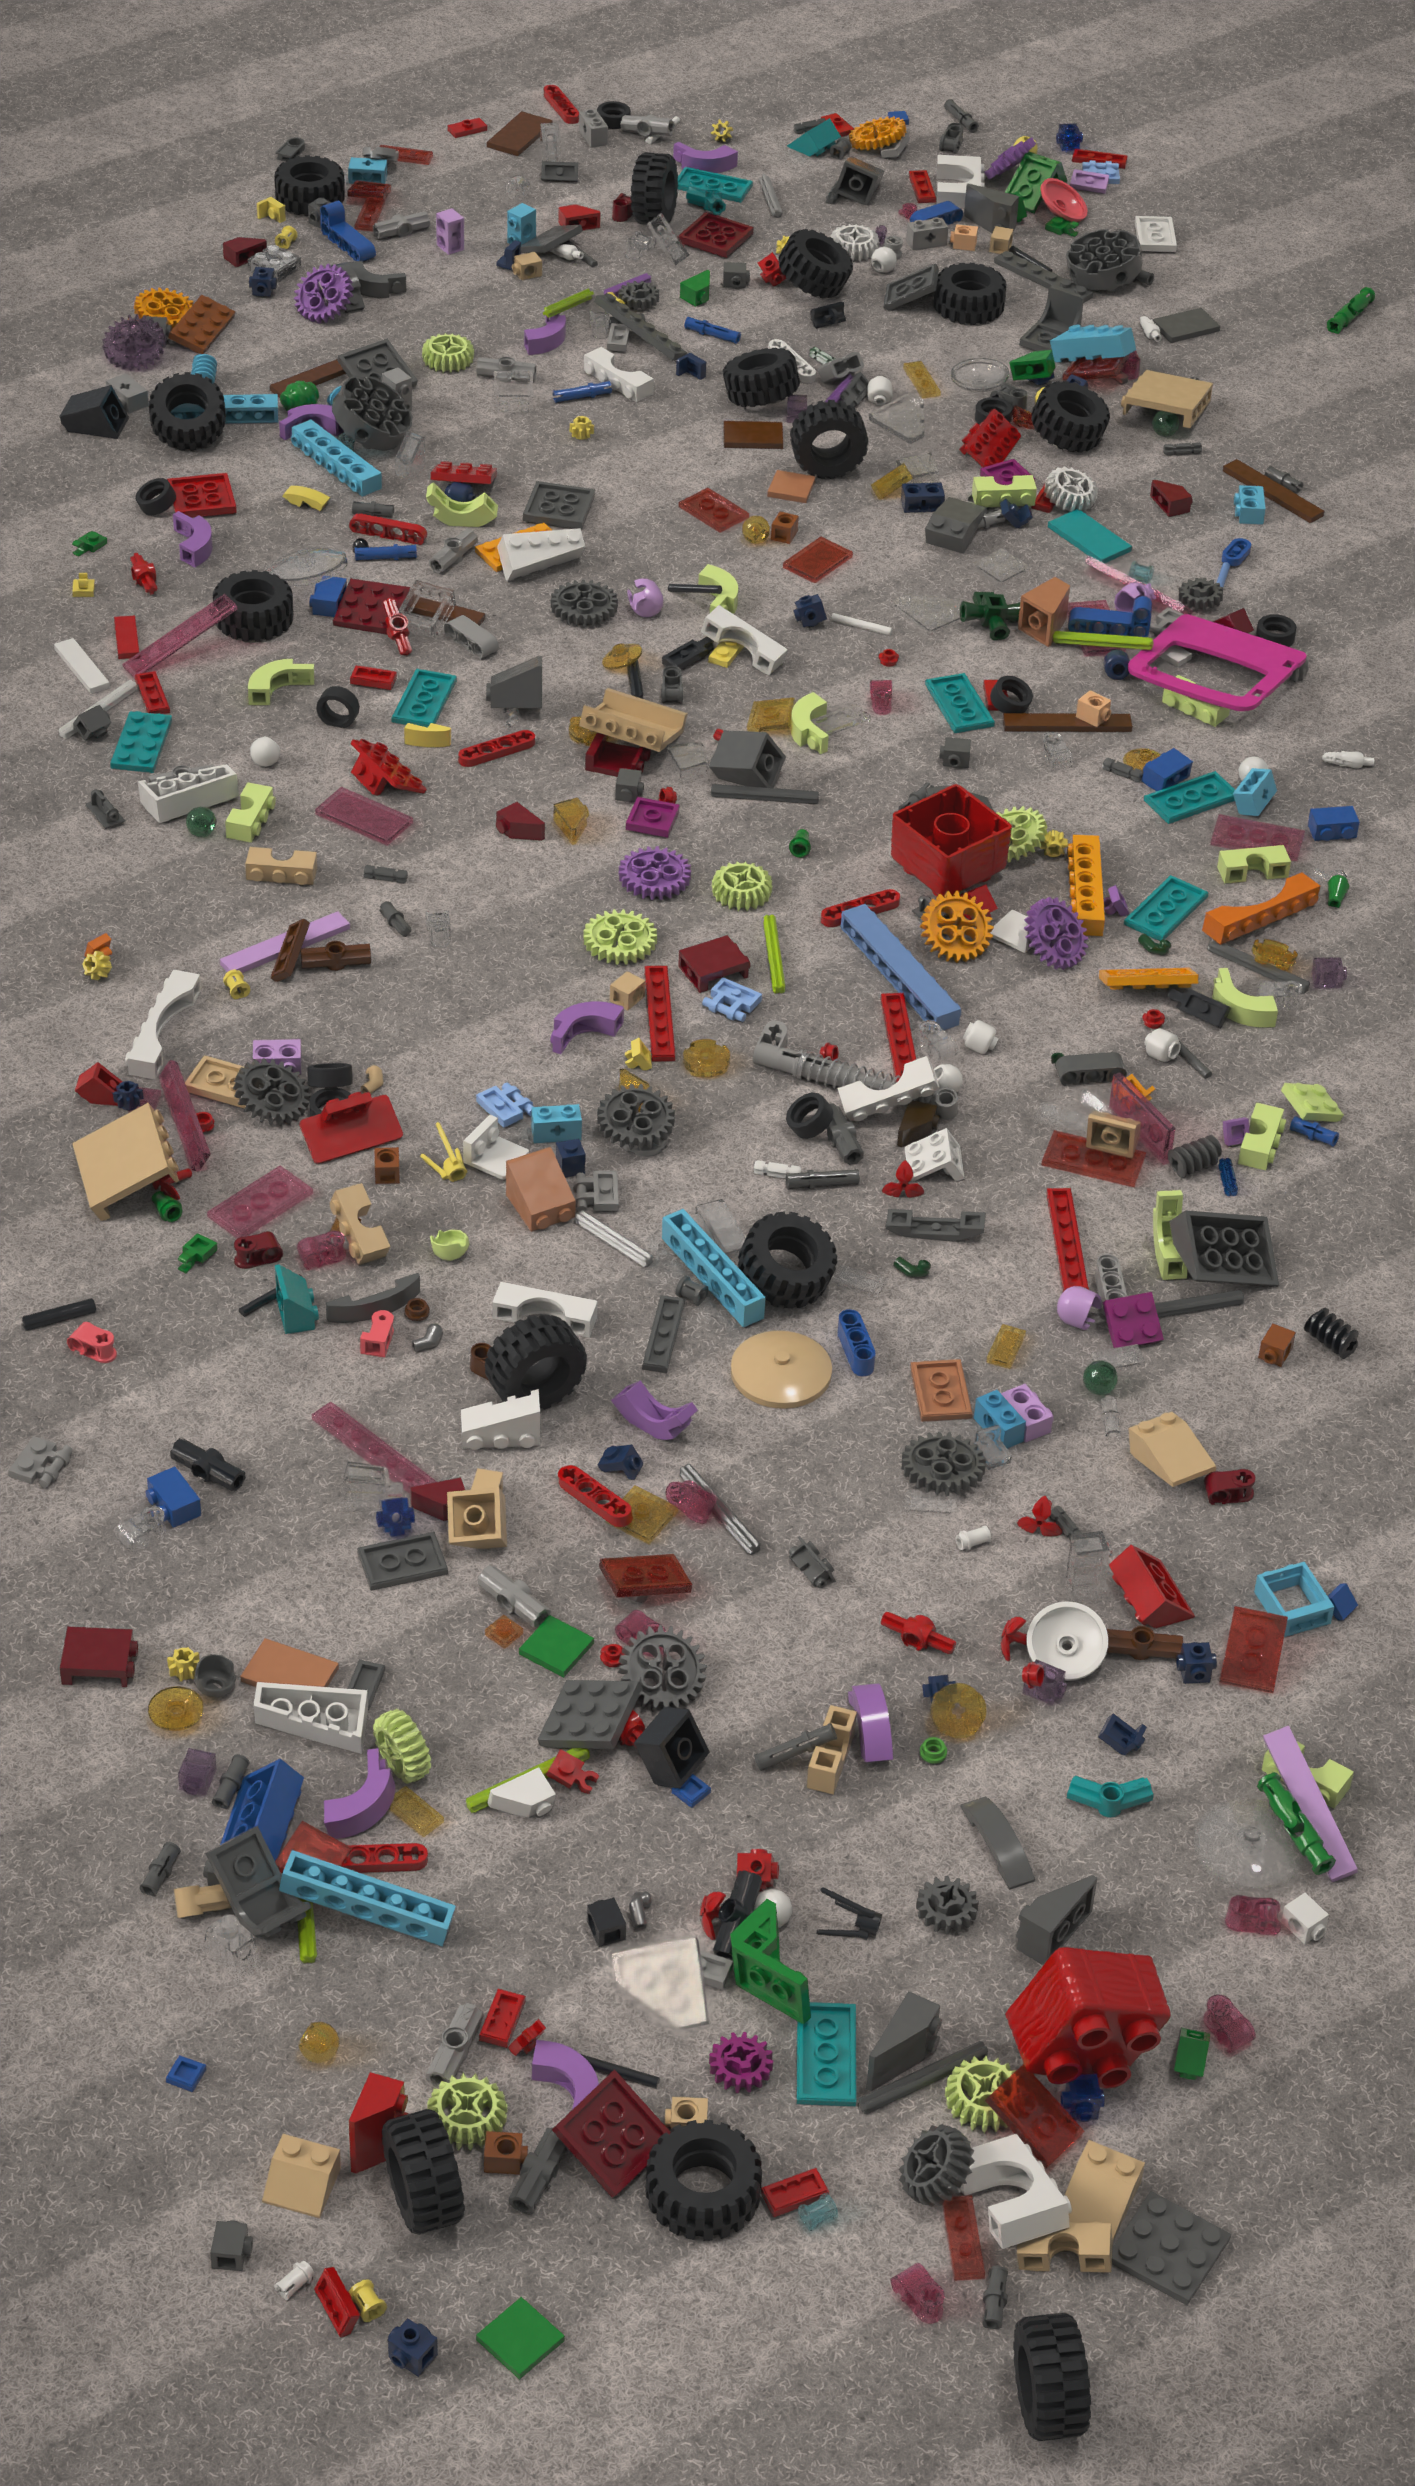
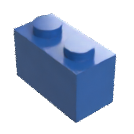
(328, 596)
(1166, 770)
(1333, 823)
(174, 1496)

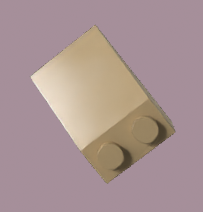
(1170, 1449)
(1103, 2186)

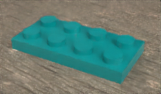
(141, 742)

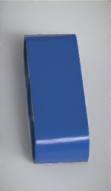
(946, 210)
(856, 1342)

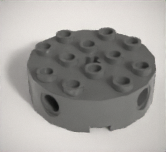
(1104, 259)
(371, 413)

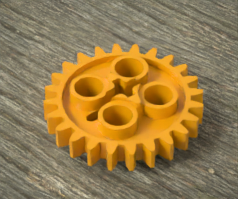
(877, 133)
(162, 304)
(955, 907)

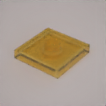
(771, 715)
(649, 1514)

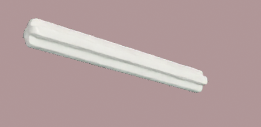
(106, 703)

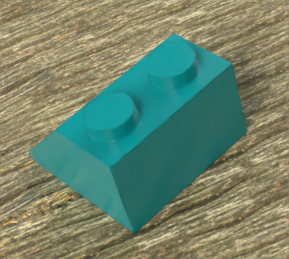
(816, 139)
(294, 1301)

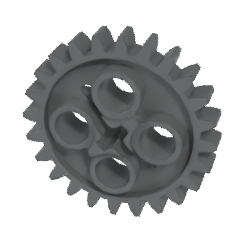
(584, 603)
(264, 1094)
(649, 1124)
(943, 1463)
(687, 1668)

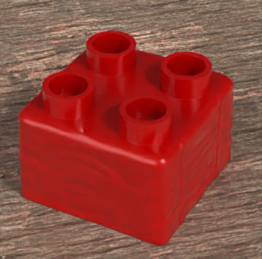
(950, 840)
(1089, 2015)

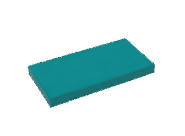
(731, 187)
(1089, 536)
(424, 698)
(959, 703)
(1191, 797)
(1166, 908)
(827, 2056)

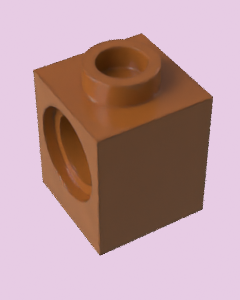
(784, 527)
(387, 1165)
(1276, 1345)
(504, 2142)

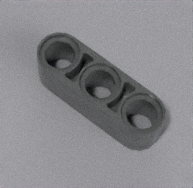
(1089, 1068)

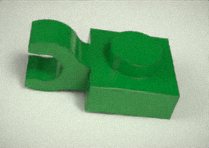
(1060, 226)
(89, 542)
(196, 1249)

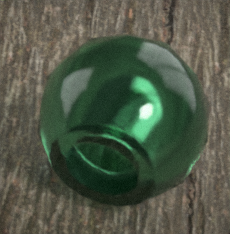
(1165, 423)
(201, 821)
(1100, 1377)

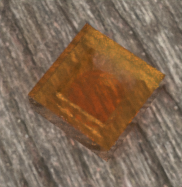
(503, 1631)

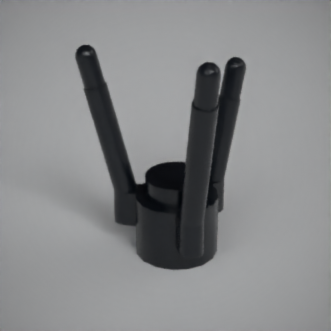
(866, 1919)

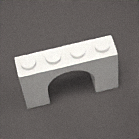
(957, 168)
(1029, 2215)

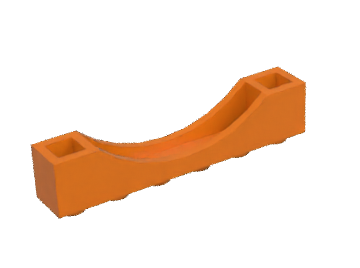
(1232, 922)

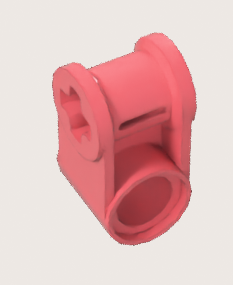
(93, 1343)

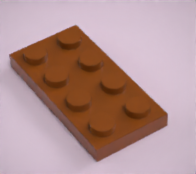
(201, 324)

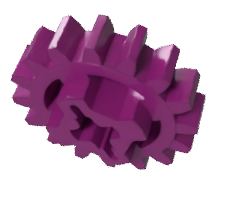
(737, 2059)

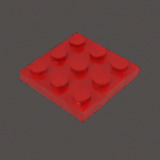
(464, 473)
(203, 495)

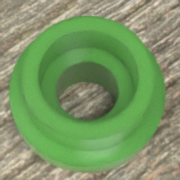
(933, 1744)

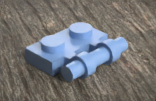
(1104, 168)
(735, 995)
(500, 1103)

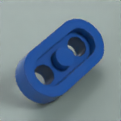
(1236, 551)

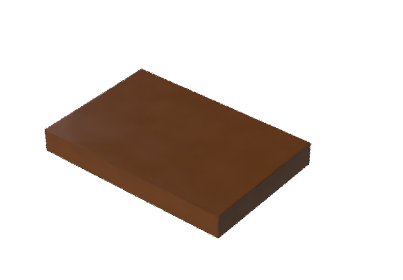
(753, 434)

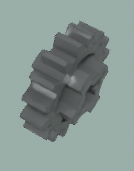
(639, 295)
(1200, 594)
(947, 1904)

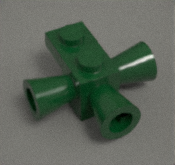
(992, 612)

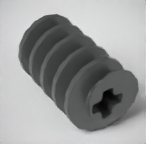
(1195, 1155)

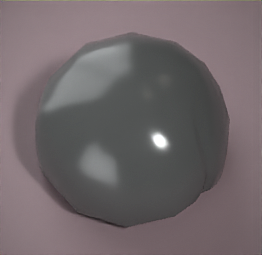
(216, 1670)

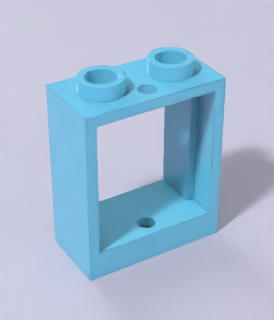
(1302, 1618)

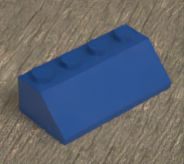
(266, 1802)

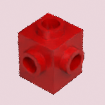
(771, 270)
(761, 1860)

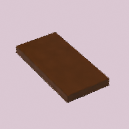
(518, 134)

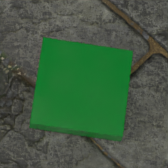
(556, 1646)
(520, 2338)

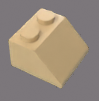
(1112, 1134)
(477, 1518)
(302, 2175)

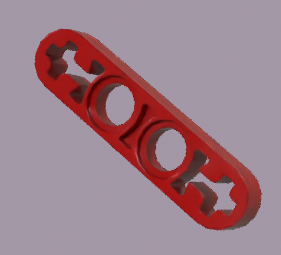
(561, 104)
(388, 525)
(475, 754)
(883, 902)
(598, 1493)
(375, 1851)

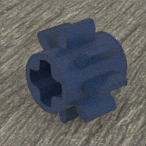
(128, 1095)
(935, 1684)

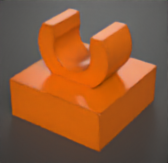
(100, 944)

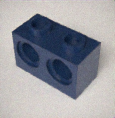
(922, 497)

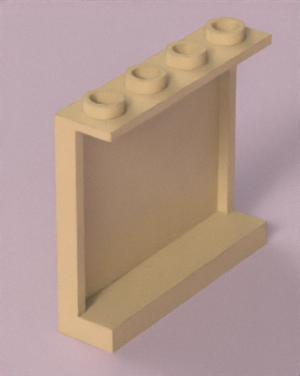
(1169, 394)
(634, 720)
(124, 1158)

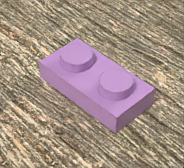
(1089, 181)

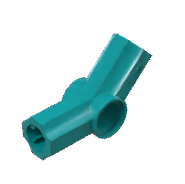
(709, 199)
(1110, 1796)

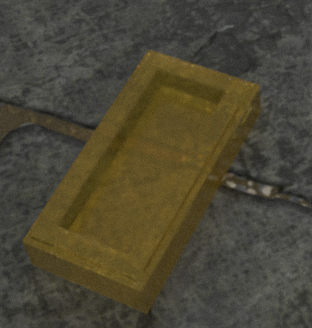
(891, 481)
(1006, 1346)
(415, 1811)

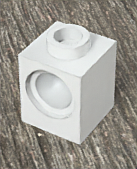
(1305, 1919)

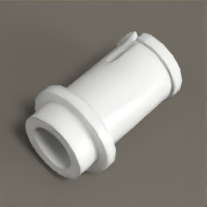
(966, 1540)
(295, 2279)

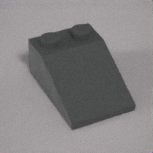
(990, 207)
(954, 524)
(1054, 1918)
(905, 2040)

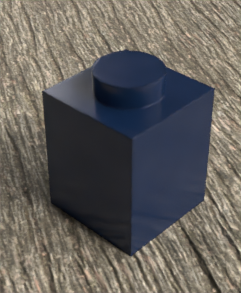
(571, 1157)

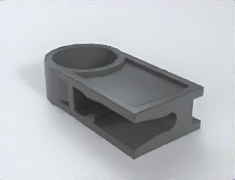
(289, 150)

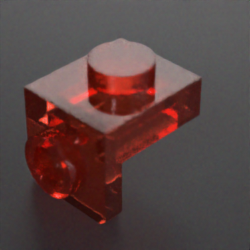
(1022, 418)

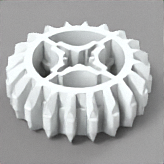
(857, 240)
(1070, 489)

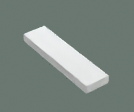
(81, 666)

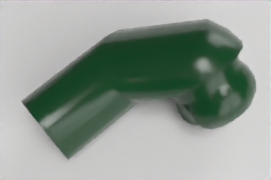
(1152, 947)
(910, 1270)

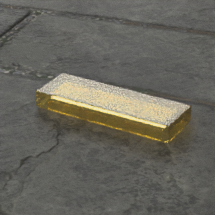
(921, 379)

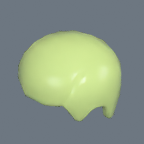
(450, 1244)

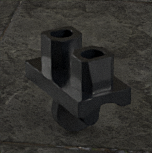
(828, 315)

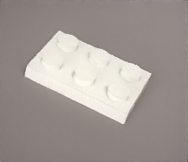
(1155, 233)

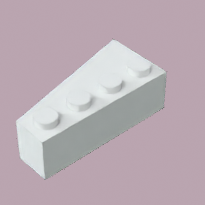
(537, 551)
(180, 795)
(314, 1713)

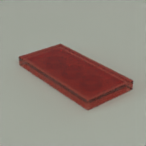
(1070, 1154)

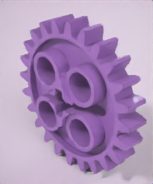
(1010, 158)
(311, 297)
(654, 872)
(1056, 933)

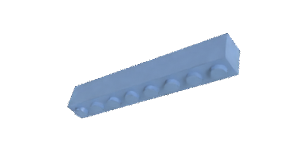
(900, 967)

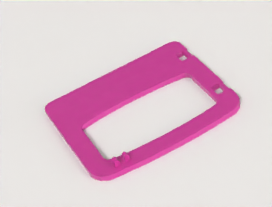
(1225, 643)

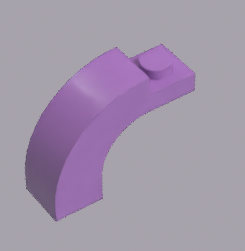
(713, 161)
(547, 337)
(318, 413)
(199, 542)
(586, 1017)
(651, 1416)
(872, 1722)
(365, 1807)
(564, 2067)

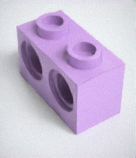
(450, 231)
(280, 1050)
(1028, 1405)

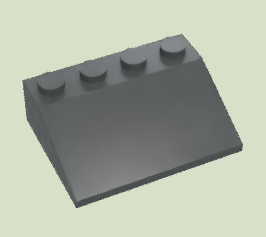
(1225, 1248)

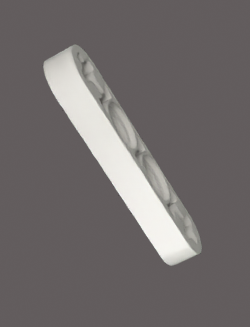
(806, 372)

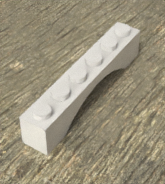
(177, 994)

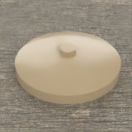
(781, 1369)

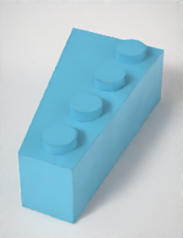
(1093, 343)

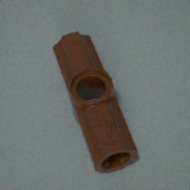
(335, 955)
(1143, 1643)

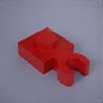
(568, 1769)
(527, 2040)

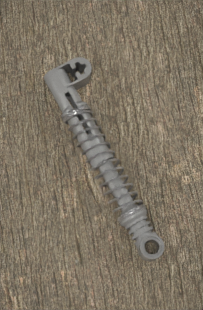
(835, 1073)

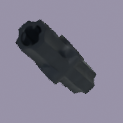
(207, 1464)
(736, 1910)

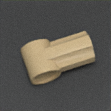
(196, 1900)

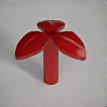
(904, 1175)
(165, 1183)
(1041, 1511)
(1011, 1634)
(710, 1911)

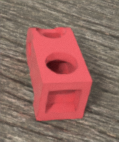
(378, 1340)

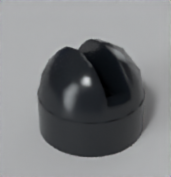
(360, 543)

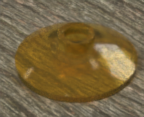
(622, 656)
(1139, 757)
(173, 1700)

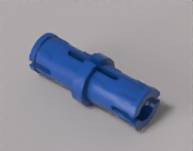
(1314, 1131)

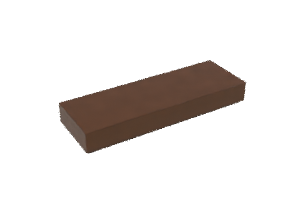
(290, 950)

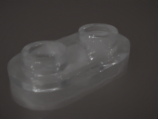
(1090, 1100)

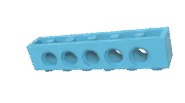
(238, 408)
(336, 458)
(713, 1268)
(367, 1898)

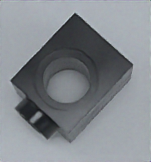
(606, 1922)

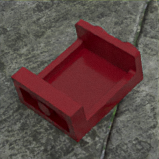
(609, 757)
(712, 961)
(98, 1654)

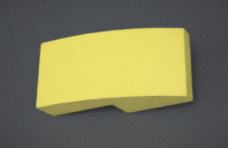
(298, 495)
(432, 736)

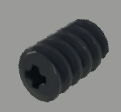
(1332, 1332)

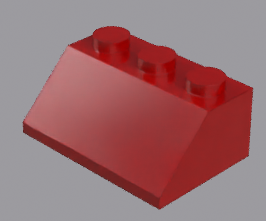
(1149, 1588)
(378, 2102)

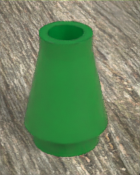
(800, 844)
(1337, 889)
(167, 1207)

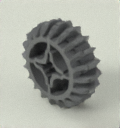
(936, 2165)

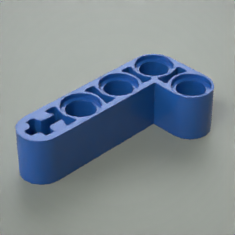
(340, 232)
(1085, 619)

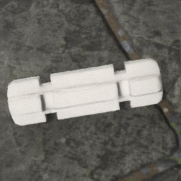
(774, 1169)

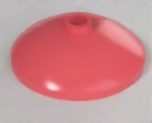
(1063, 200)

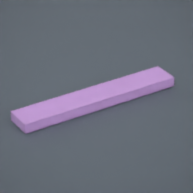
(269, 949)
(1306, 1792)

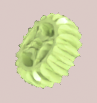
(448, 352)
(742, 885)
(402, 1745)
(980, 2081)
(467, 2100)

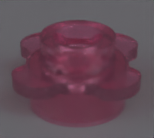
(907, 210)

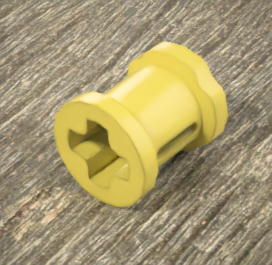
(284, 235)
(240, 983)
(367, 2300)

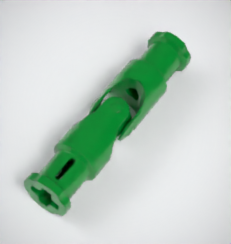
(1349, 310)
(1287, 1809)

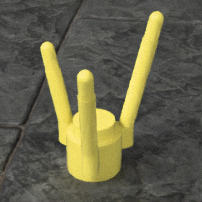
(453, 1166)

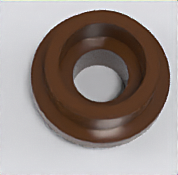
(417, 1309)

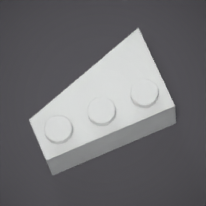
(503, 1424)

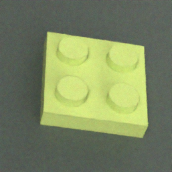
(1312, 1102)

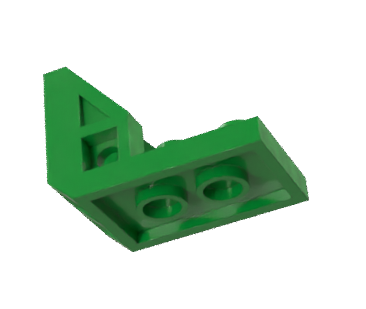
(1031, 174)
(759, 1966)

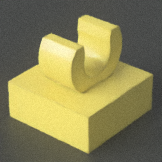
(83, 586)
(638, 1055)

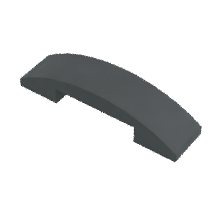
(942, 1229)
(346, 1310)
(1001, 1841)

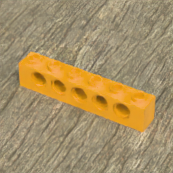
(1086, 883)

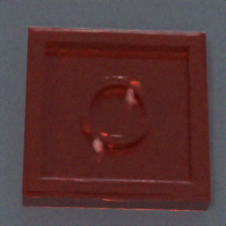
(369, 190)
(314, 1844)

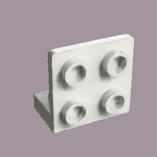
(1011, 931)
(488, 1151)
(935, 1153)

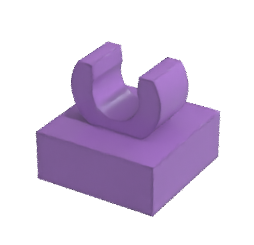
(1115, 902)
(1235, 1130)

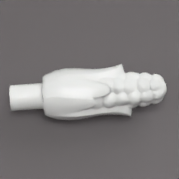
(567, 251)
(1150, 328)
(1348, 759)

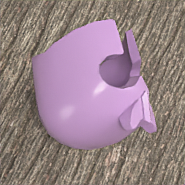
(1126, 596)
(647, 602)
(1075, 1304)

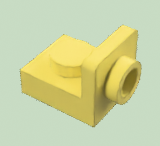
(271, 208)

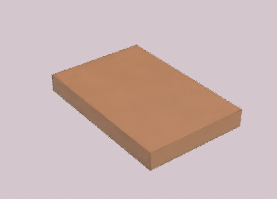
(941, 1390)
(288, 1665)

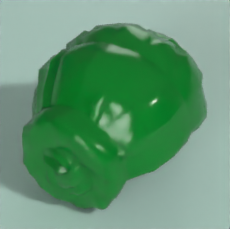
(299, 394)

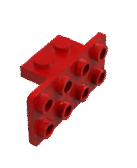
(990, 440)
(378, 766)
(350, 1126)

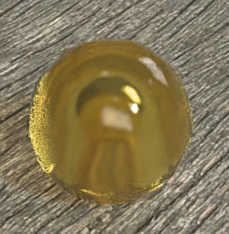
(756, 529)
(319, 2042)

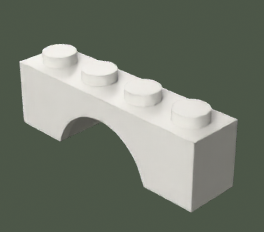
(631, 384)
(725, 626)
(916, 1081)
(516, 1302)

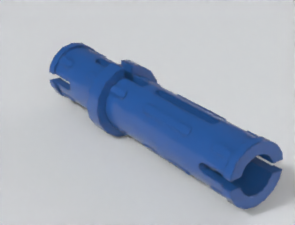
(707, 328)
(589, 390)
(386, 552)

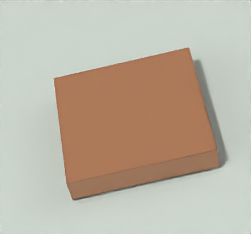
(791, 486)

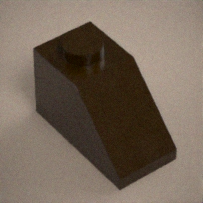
(917, 1122)

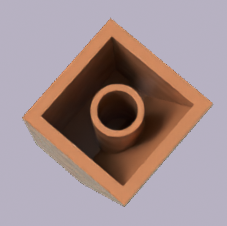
(1044, 610)
(539, 1189)

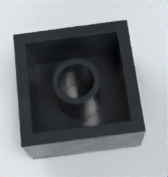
(672, 1747)

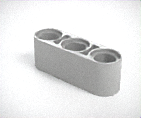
(471, 636)
(1109, 1278)

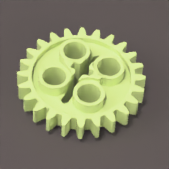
(1027, 831)
(633, 943)

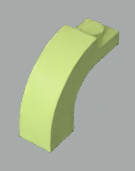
(455, 513)
(716, 576)
(275, 675)
(803, 729)
(1245, 1009)
(1168, 1259)

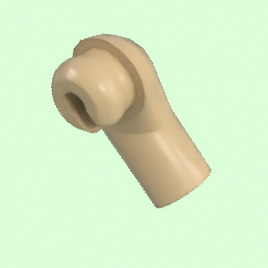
(375, 1079)

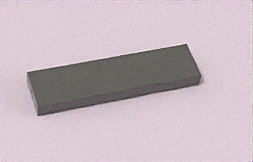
(663, 1334)

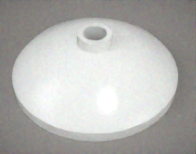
(1072, 1625)

